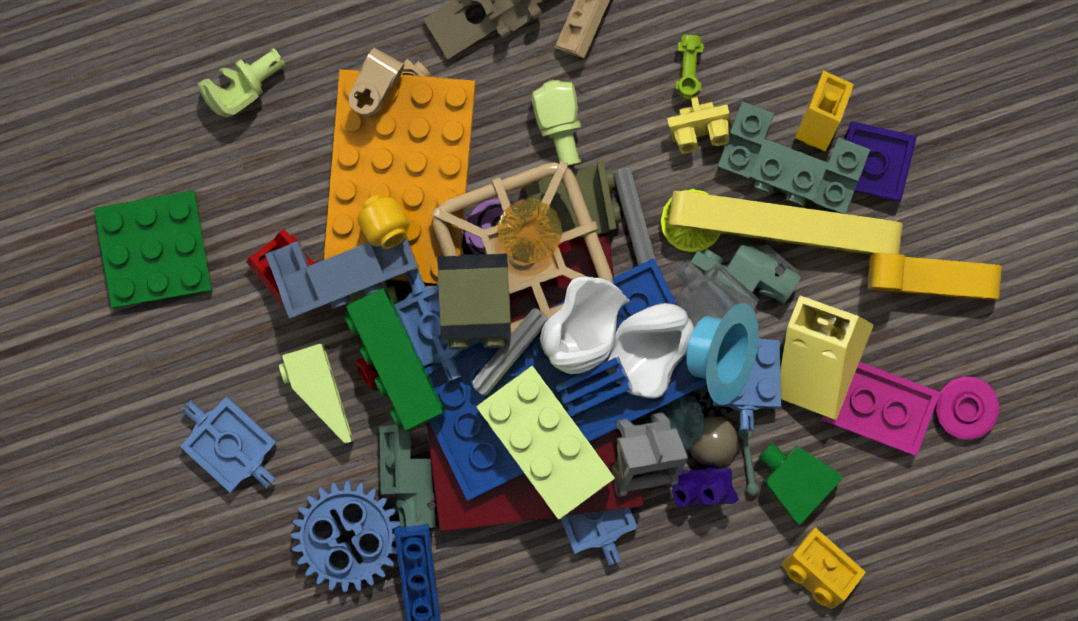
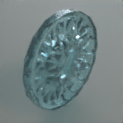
(685, 417)

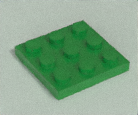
(153, 249)

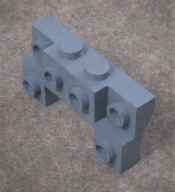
(337, 277)

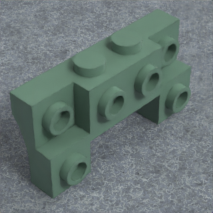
(788, 170)

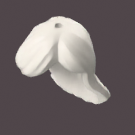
(584, 327)
(651, 347)

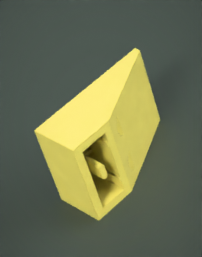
(821, 356)

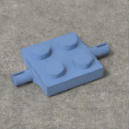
(422, 321)
(762, 386)
(228, 444)
(599, 530)

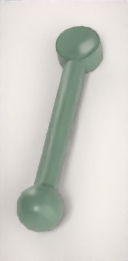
(752, 488)

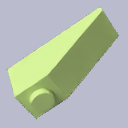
(314, 382)

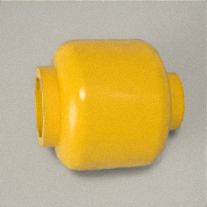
(383, 222)

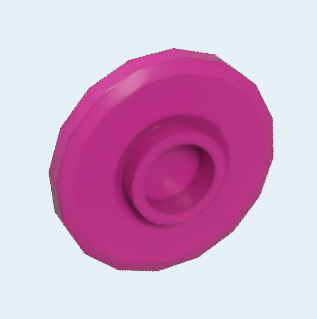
(967, 408)

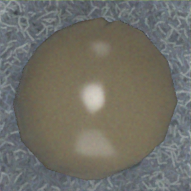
(716, 444)

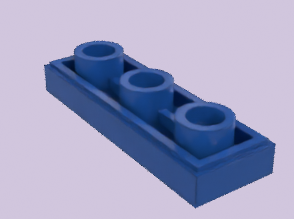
(414, 559)

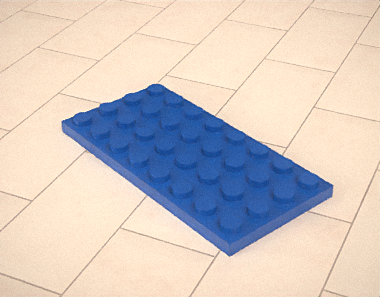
(473, 447)

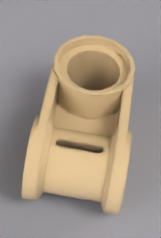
(377, 75)

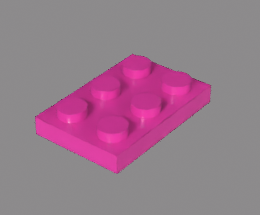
(886, 409)

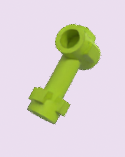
(689, 84)

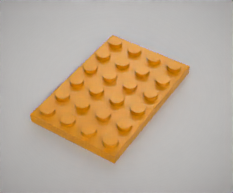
(406, 152)

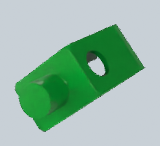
(798, 480)

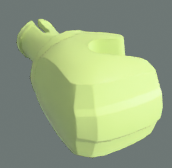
(244, 84)
(556, 117)

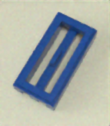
(568, 398)

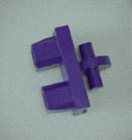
(705, 487)

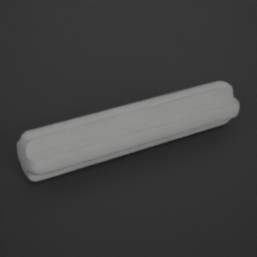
(633, 215)
(507, 355)

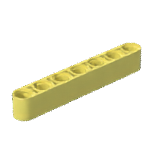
(784, 223)

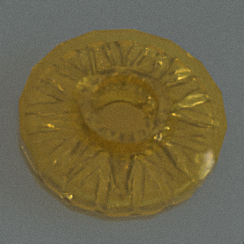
(529, 231)

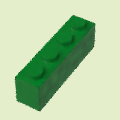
(395, 359)

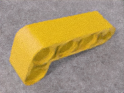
(933, 276)

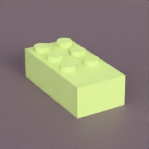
(545, 442)

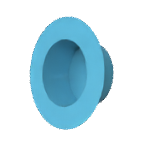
(724, 351)

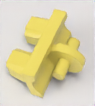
(700, 121)

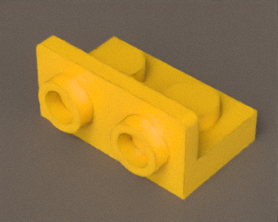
(823, 569)

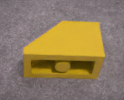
(824, 111)

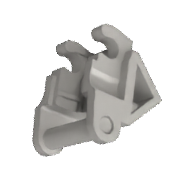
(646, 450)

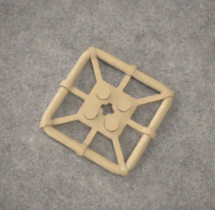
(522, 274)

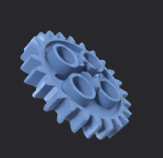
(319, 551)

